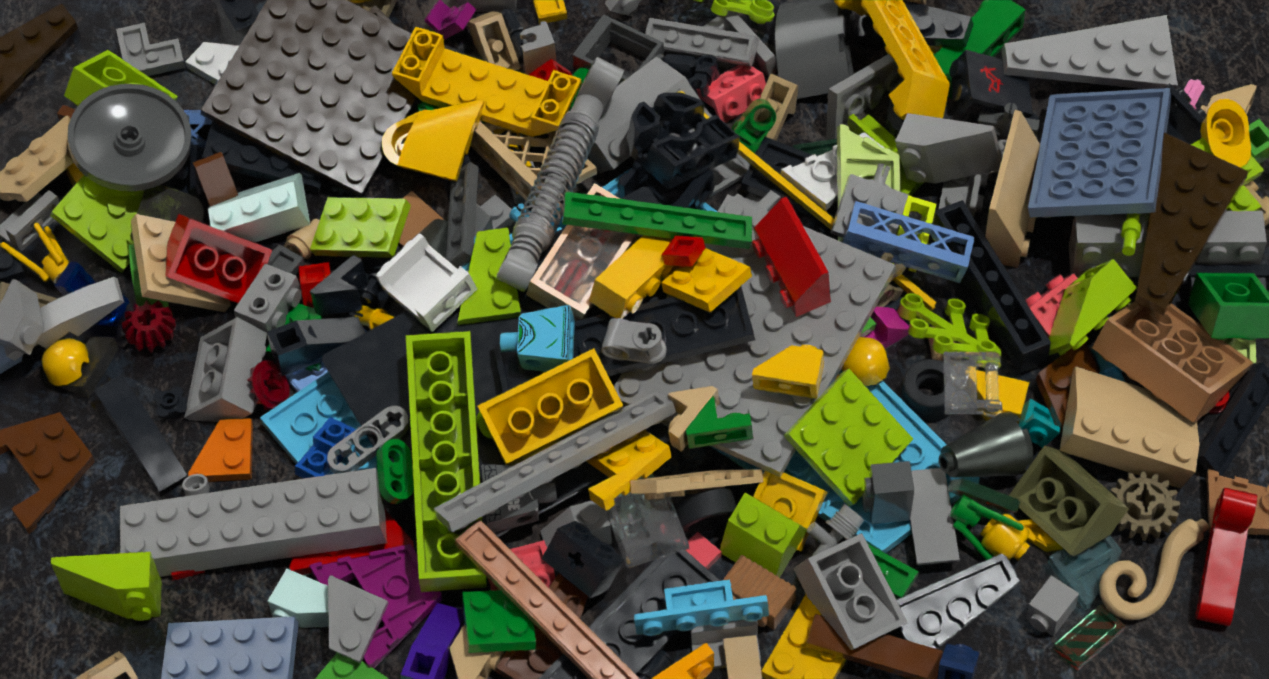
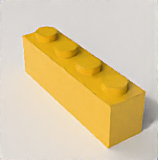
(632, 277)

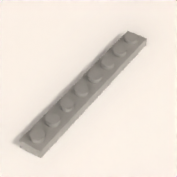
(554, 461)

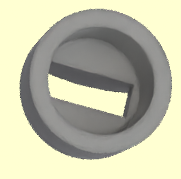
(194, 481)

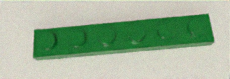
(656, 220)

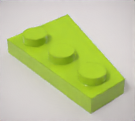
(493, 297)

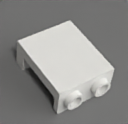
(425, 282)

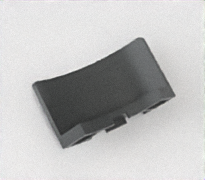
(813, 45)

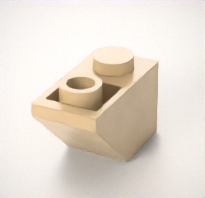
(472, 664)

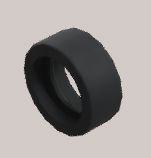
(705, 510)

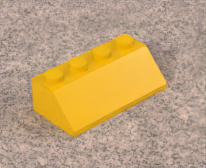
(550, 407)

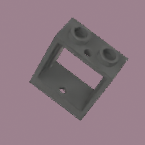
(613, 31)

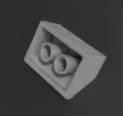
(221, 372)

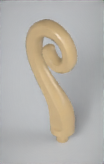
(1176, 545)

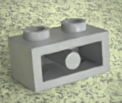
(269, 298)

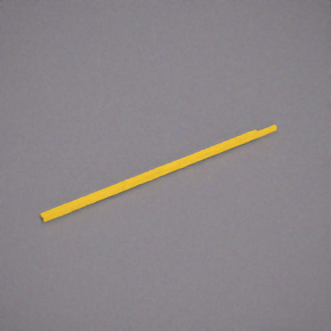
(816, 211)

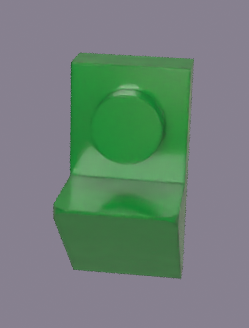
(710, 430)

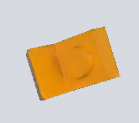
(692, 666)

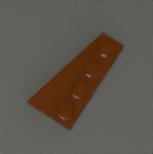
(533, 663)

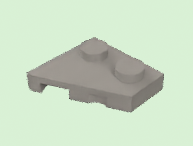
(352, 618)

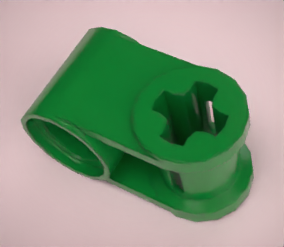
(754, 130)

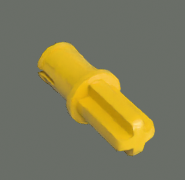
(373, 318)

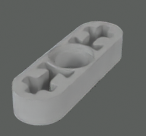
(366, 454)

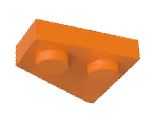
(227, 452)

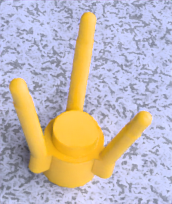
(53, 263)

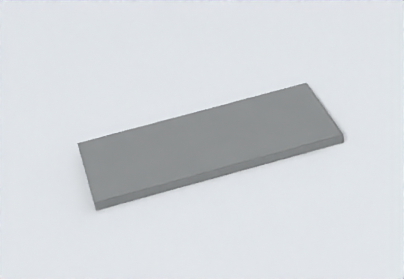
(930, 519)

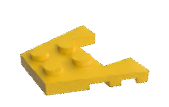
(624, 463)

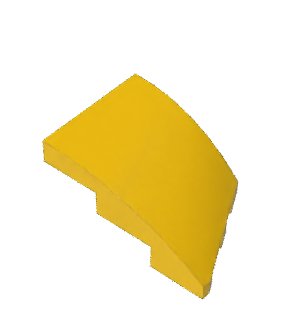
(441, 140)

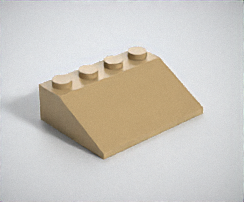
(1008, 209)
(1128, 429)

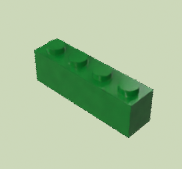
(992, 28)

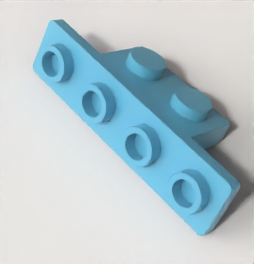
(700, 606)

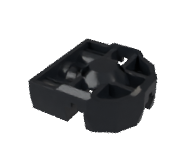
(669, 154)

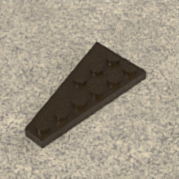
(29, 43)
(1189, 207)

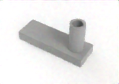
(733, 22)

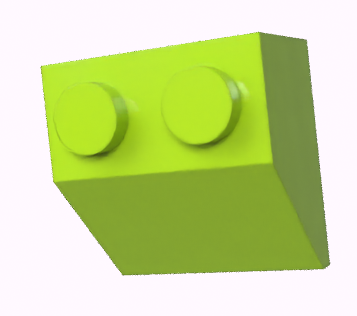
(761, 535)

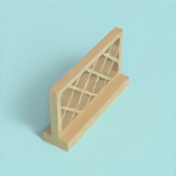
(512, 164)

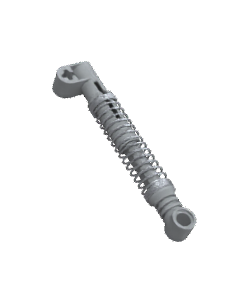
(577, 131)

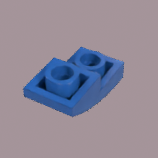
(315, 461)

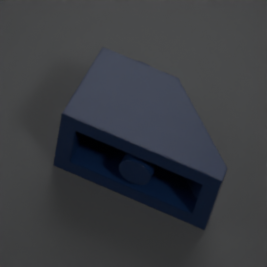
(958, 662)

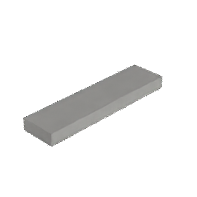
(700, 41)

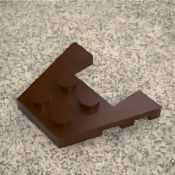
(52, 460)

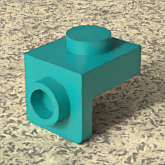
(1038, 423)

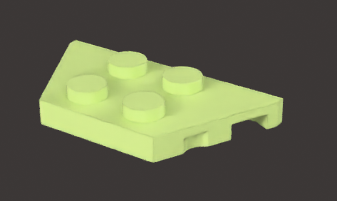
(860, 158)

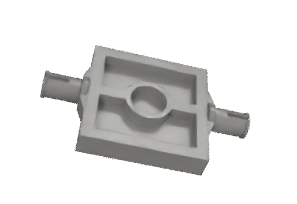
(869, 192)

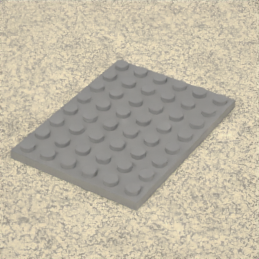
(855, 289)

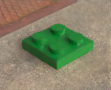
(495, 623)

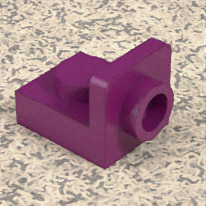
(449, 20)

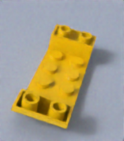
(924, 82)
(510, 97)

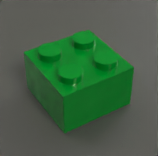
(1231, 305)

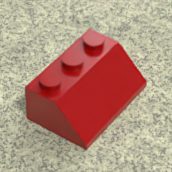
(213, 259)
(791, 259)

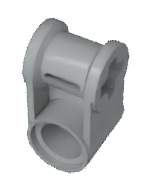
(632, 340)

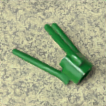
(969, 512)

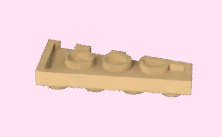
(693, 482)

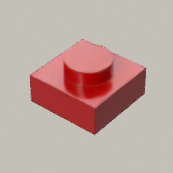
(683, 251)

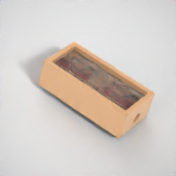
(576, 262)

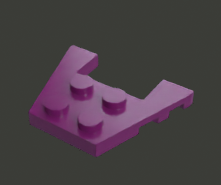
(391, 576)

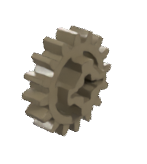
(1157, 502)

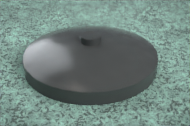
(129, 137)

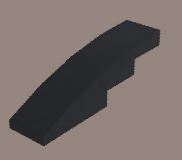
(140, 433)

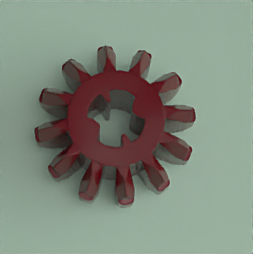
(149, 326)

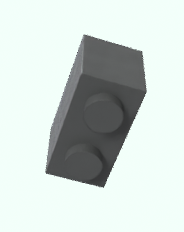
(889, 492)

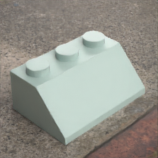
(263, 210)

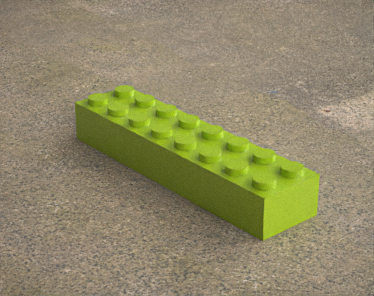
(442, 452)

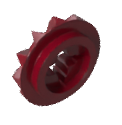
(268, 372)

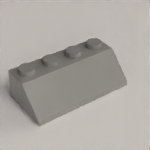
(642, 86)

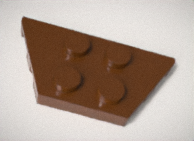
(1056, 379)

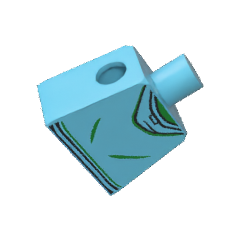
(542, 338)

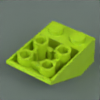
(1088, 304)

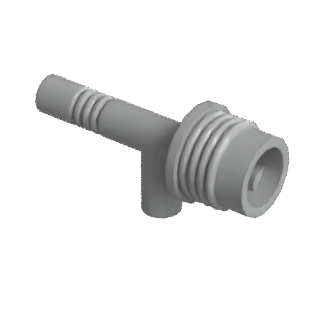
(844, 524)

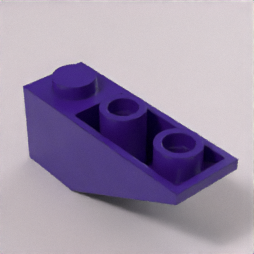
(431, 649)

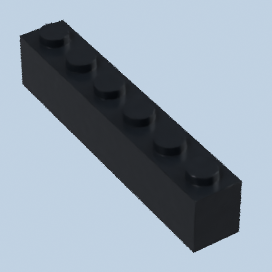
(996, 292)

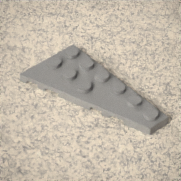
(1112, 55)

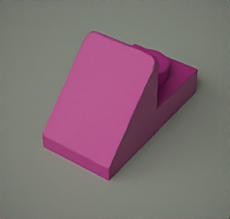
(889, 326)

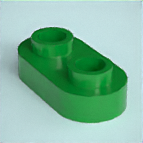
(395, 473)

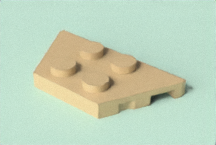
(37, 164)

